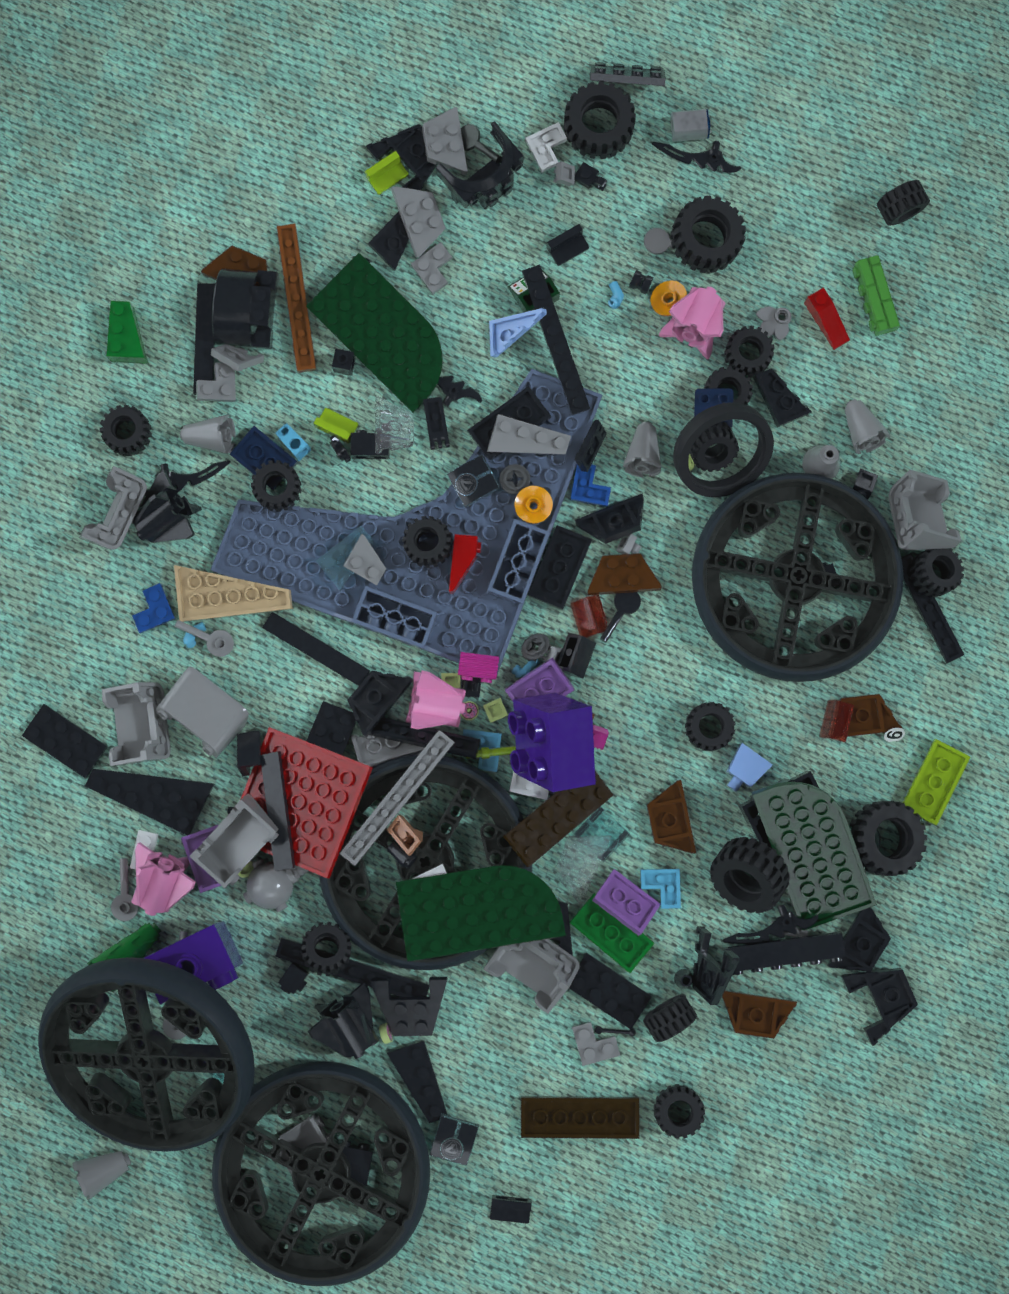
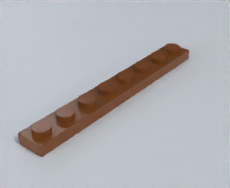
(296, 298)

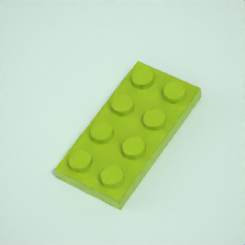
(936, 781)

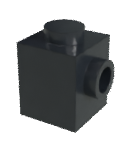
(293, 979)

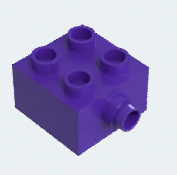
(553, 741)
(206, 954)

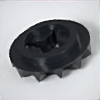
(339, 449)

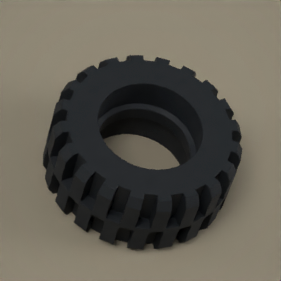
(599, 97)
(720, 215)
(910, 837)
(759, 861)

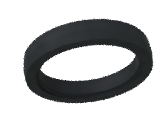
(701, 423)

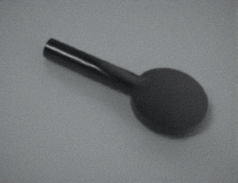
(625, 604)

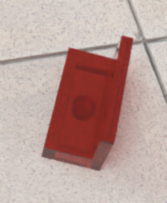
(589, 616)
(836, 720)

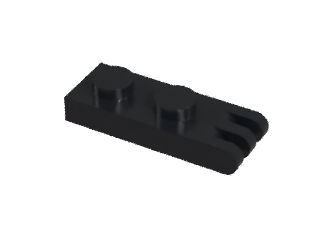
(436, 422)
(590, 446)

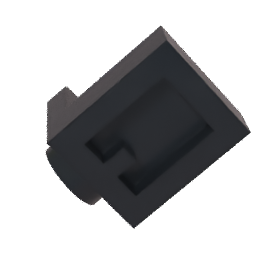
(865, 483)

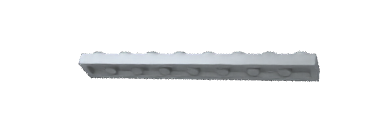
(397, 798)

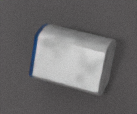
(690, 125)

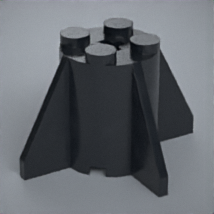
(164, 513)
(346, 1024)

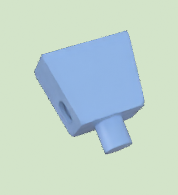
(746, 767)

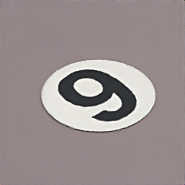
(894, 734)

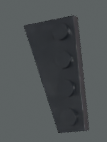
(419, 1076)

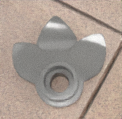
(772, 323)

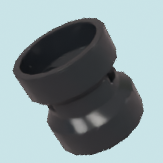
(637, 280)

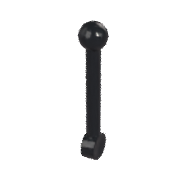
(599, 1030)

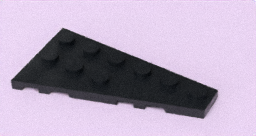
(166, 800)

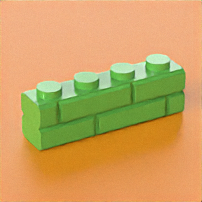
(876, 295)

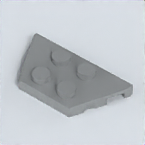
(445, 142)
(419, 217)

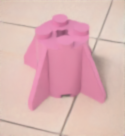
(697, 319)
(434, 702)
(159, 880)

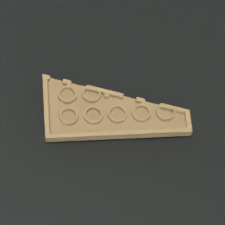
(212, 596)

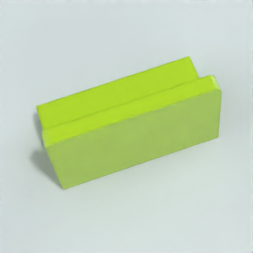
(386, 173)
(336, 424)

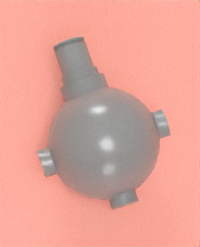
(271, 888)

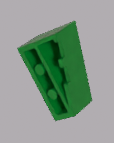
(124, 335)

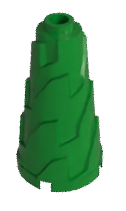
(133, 945)

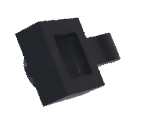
(588, 176)

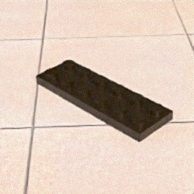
(555, 820)
(580, 1117)

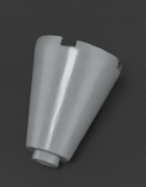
(864, 427)
(210, 434)
(643, 452)
(822, 461)
(100, 1171)

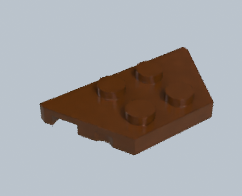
(235, 259)
(623, 575)
(870, 715)
(671, 820)
(756, 1013)

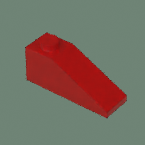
(827, 318)
(464, 555)

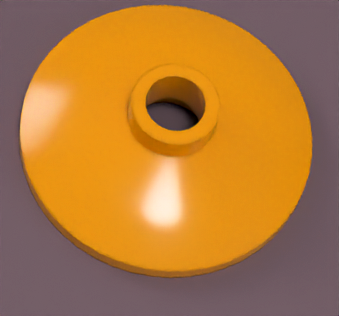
(663, 293)
(535, 495)

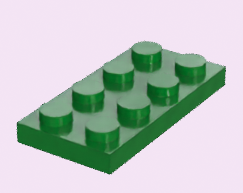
(611, 935)

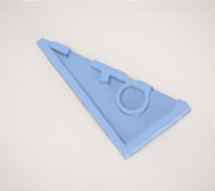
(510, 328)

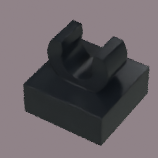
(472, 687)

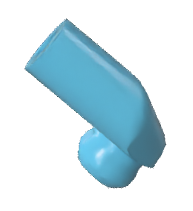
(617, 296)
(189, 639)
(520, 672)

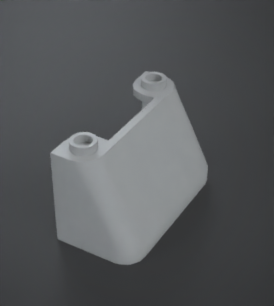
(129, 495)
(918, 512)
(204, 711)
(139, 729)
(235, 841)
(539, 966)

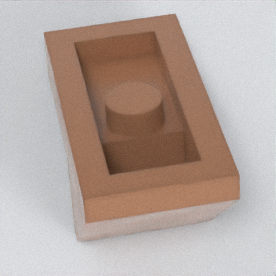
(405, 834)

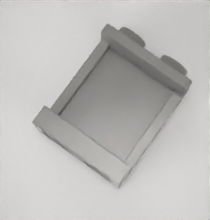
(305, 1134)

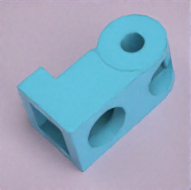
(293, 442)

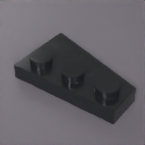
(391, 241)
(779, 400)

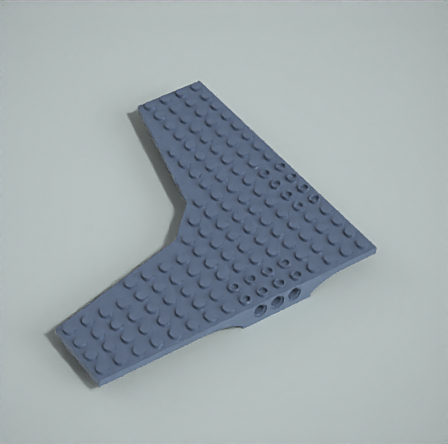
(414, 600)

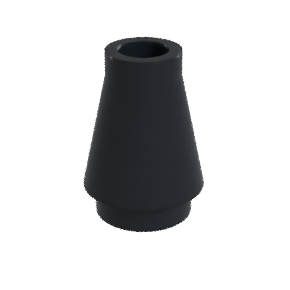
(401, 856)
(680, 975)

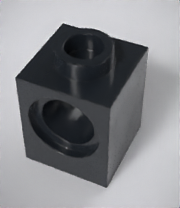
(343, 362)

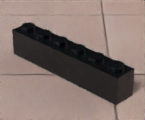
(789, 951)

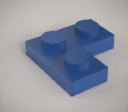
(586, 491)
(158, 612)

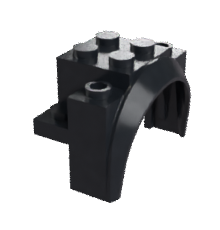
(491, 180)

